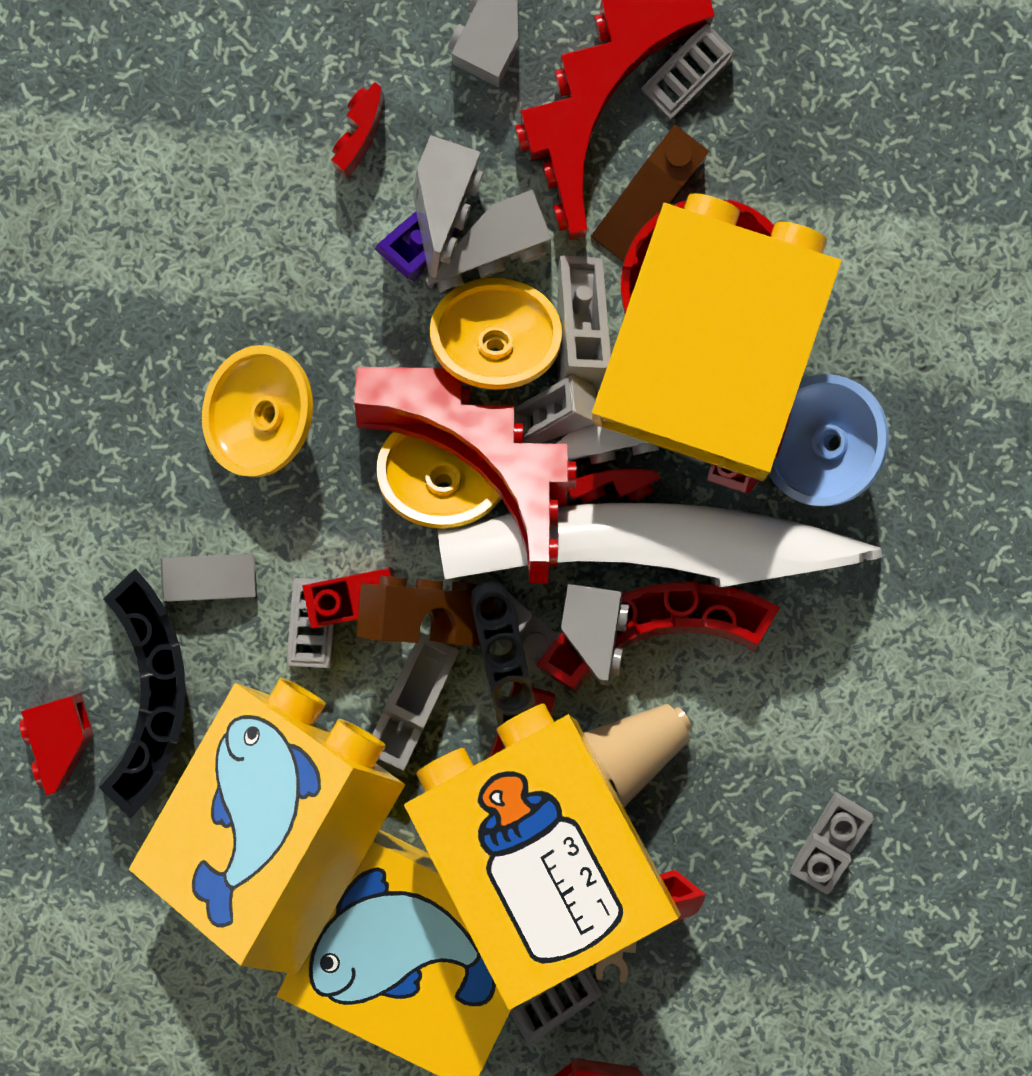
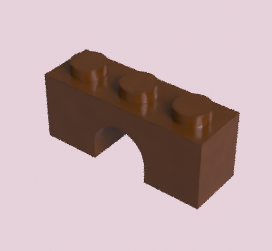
(396, 611)

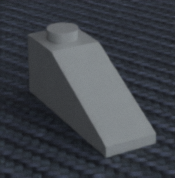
(583, 320)

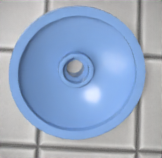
(824, 409)

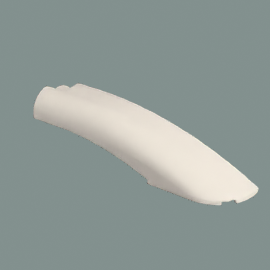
(700, 540)

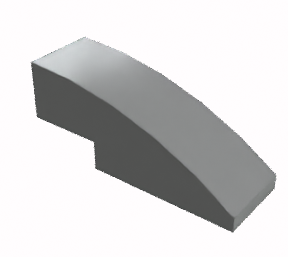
(413, 701)

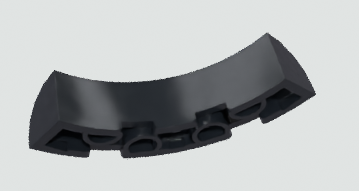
(161, 698)

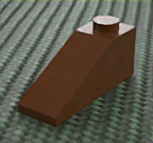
(655, 183)

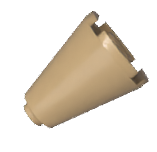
(639, 747)

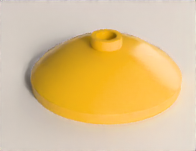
(498, 316)
(242, 406)
(409, 480)

